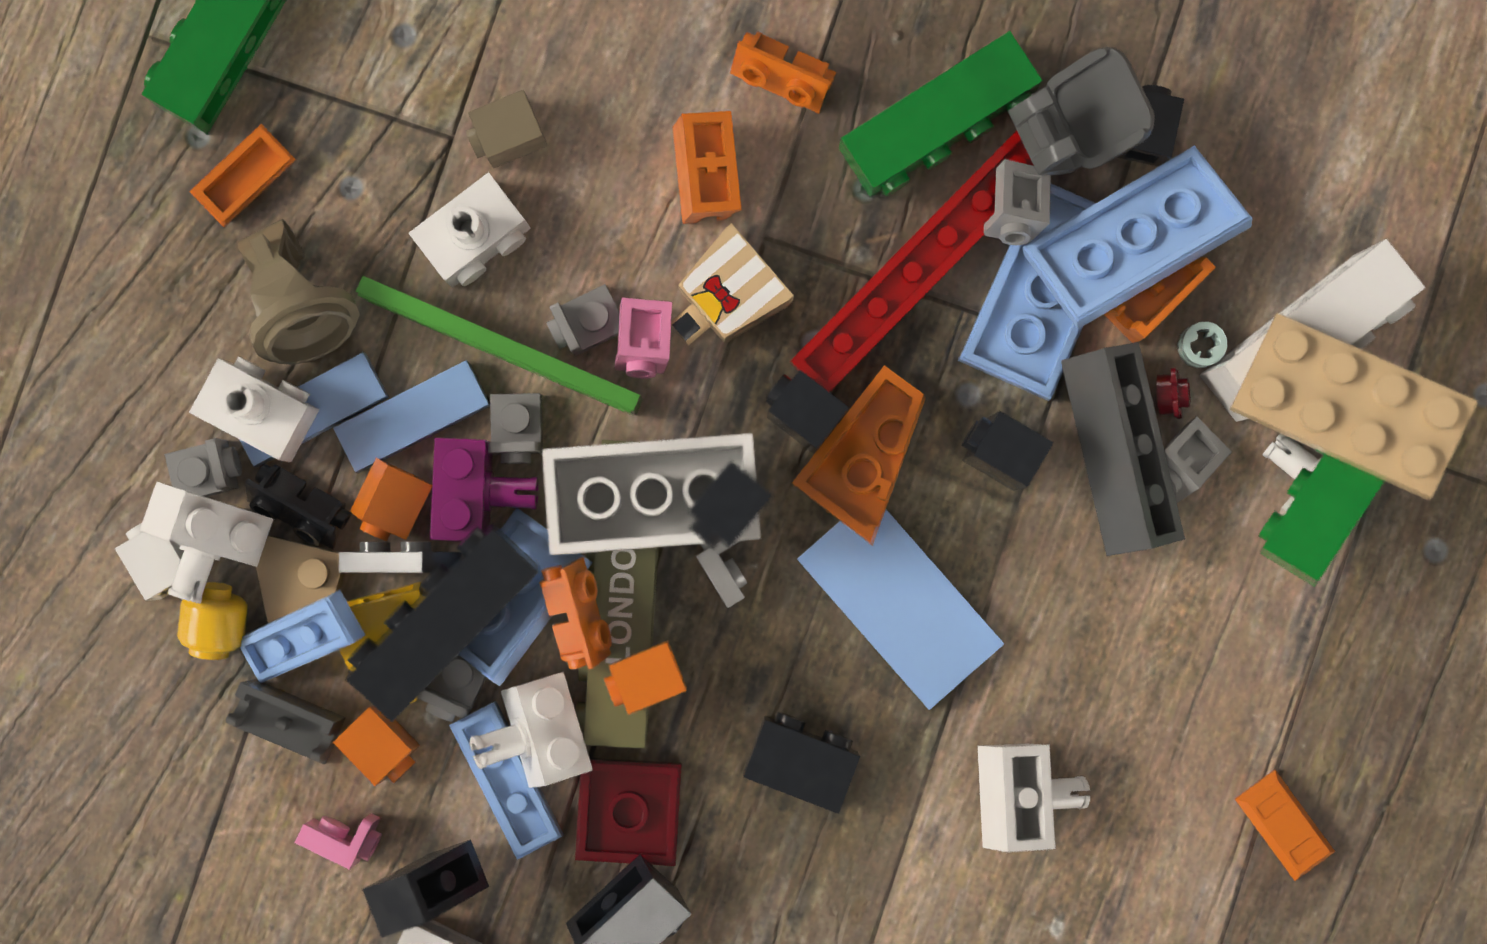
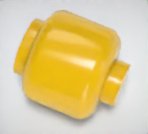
(215, 624)

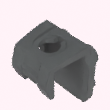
(1085, 114)

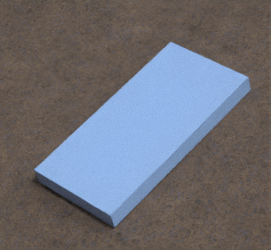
(1137, 236)
(1021, 324)
(902, 606)

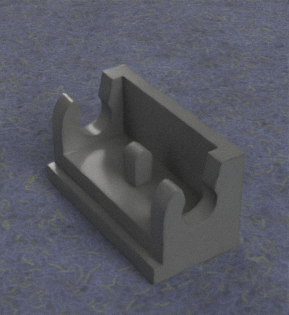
(286, 720)

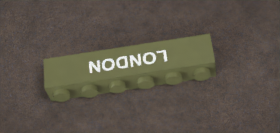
(627, 604)

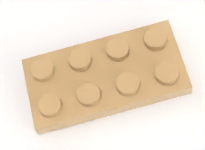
(1353, 406)

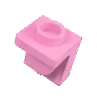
(643, 337)
(331, 840)

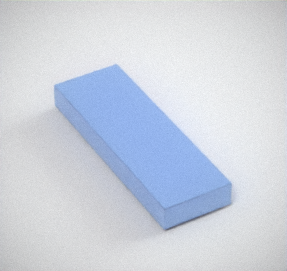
(338, 395)
(412, 416)
(301, 637)
(518, 809)

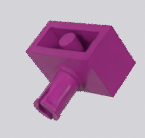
(467, 489)

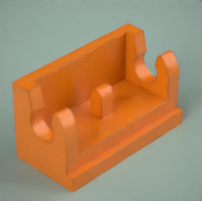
(706, 166)
(1146, 310)

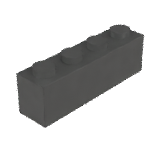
(1122, 449)

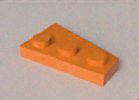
(863, 455)

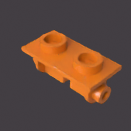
(762, 64)
(574, 591)

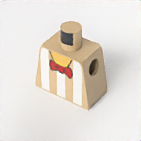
(729, 290)

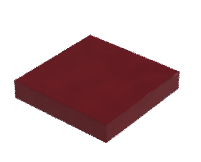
(629, 811)

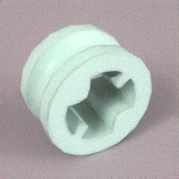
(1213, 354)

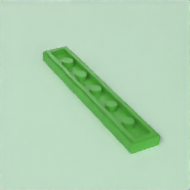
(499, 346)

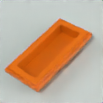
(242, 175)
(1284, 825)

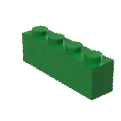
(208, 58)
(940, 115)
(1319, 517)

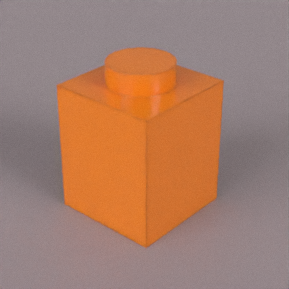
(390, 501)
(645, 678)
(377, 746)

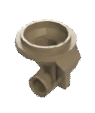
(293, 316)

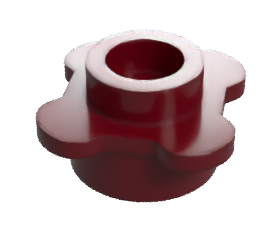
(1173, 393)

